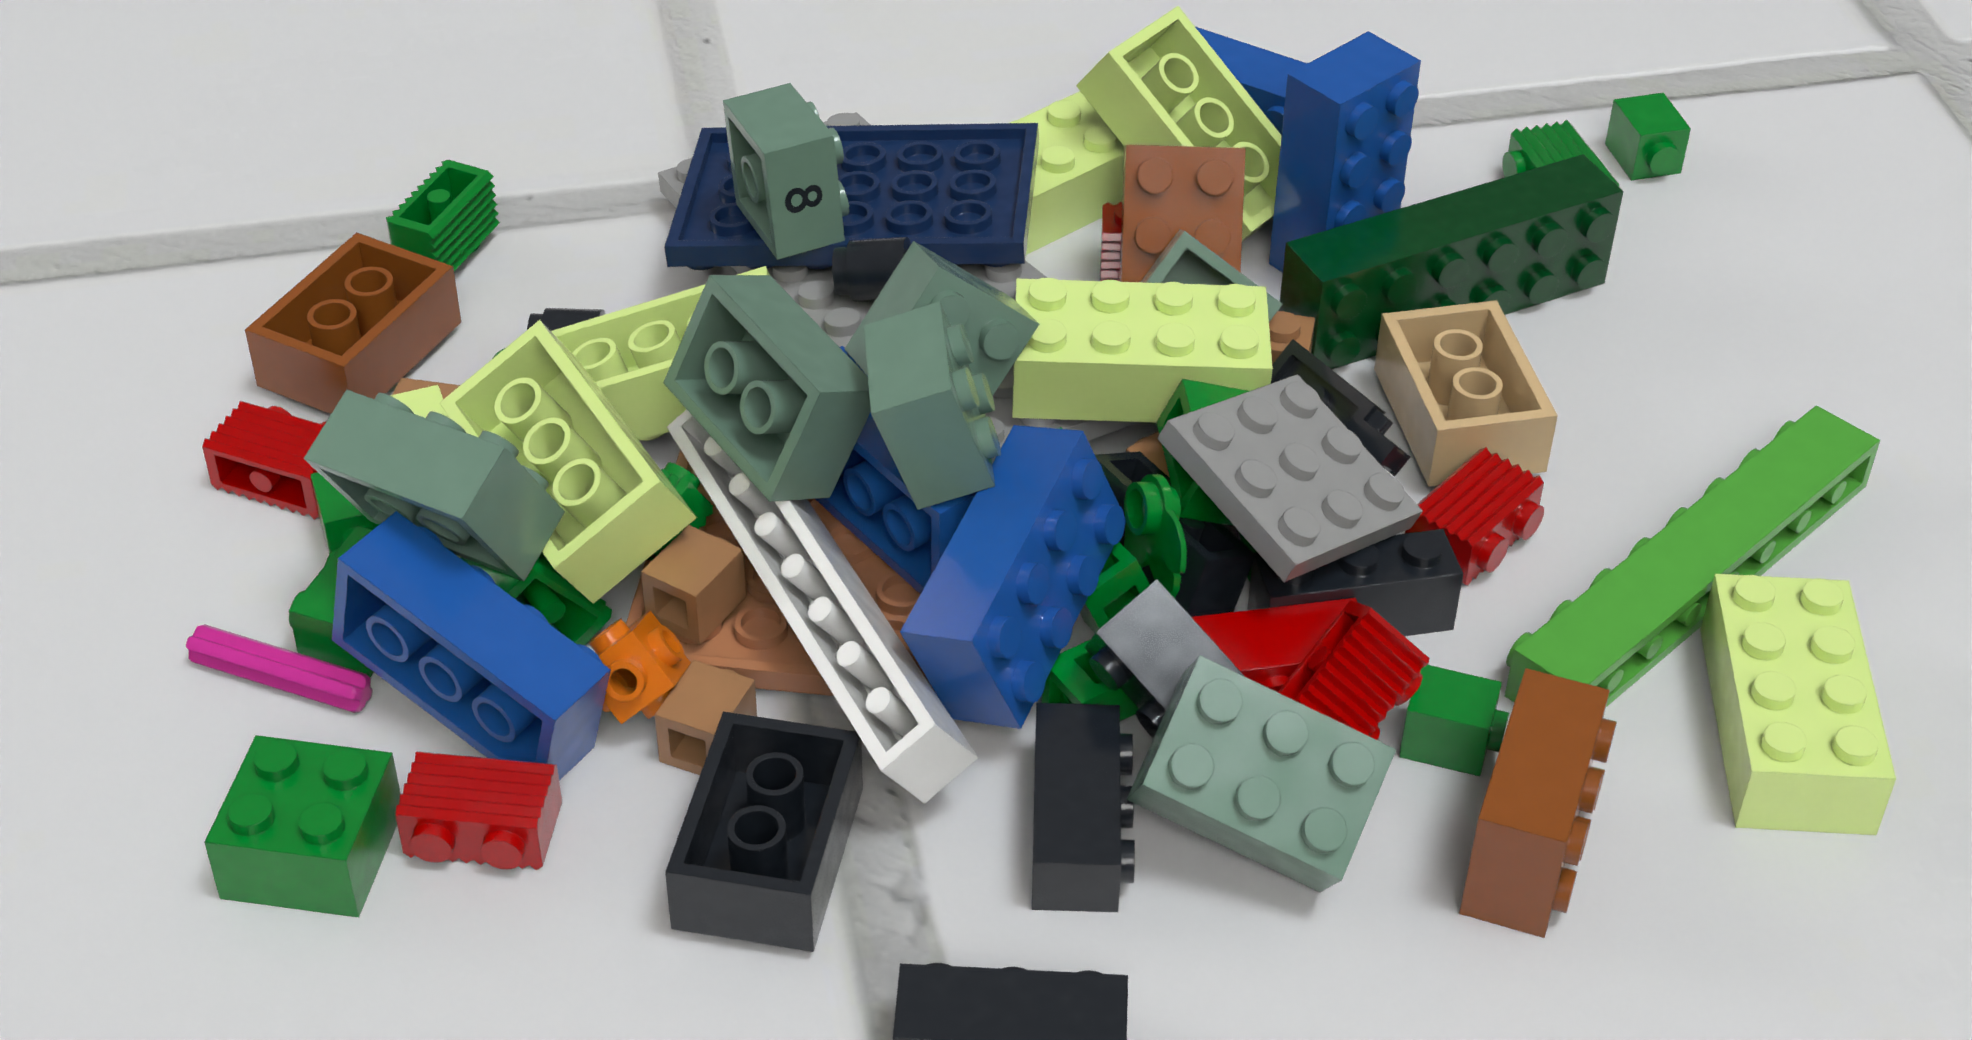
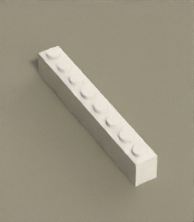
(835, 622)

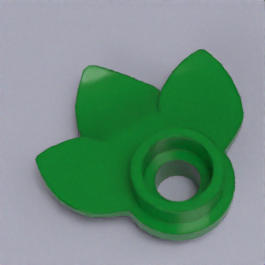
(1155, 531)

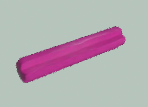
(279, 668)

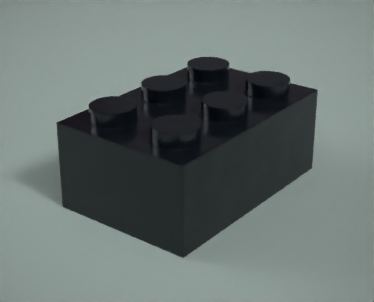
(765, 831)

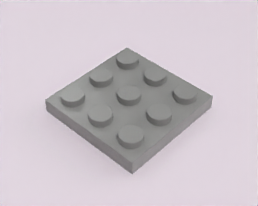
(1290, 476)

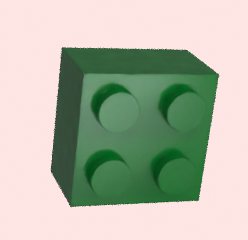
(304, 826)

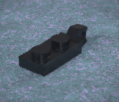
(1345, 401)

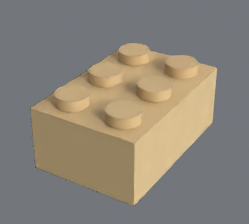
(1463, 388)

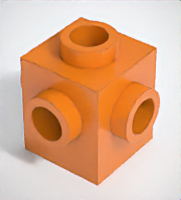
(643, 664)

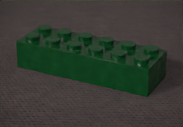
(1496, 241)

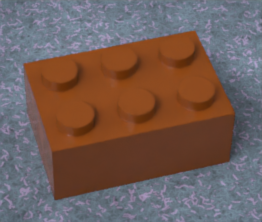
(1180, 190)
(354, 324)
(1535, 802)

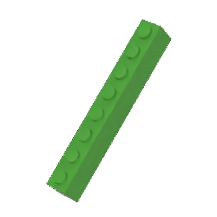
(1663, 586)

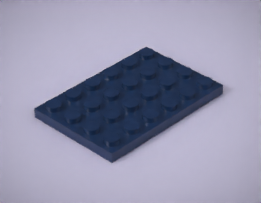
(940, 185)

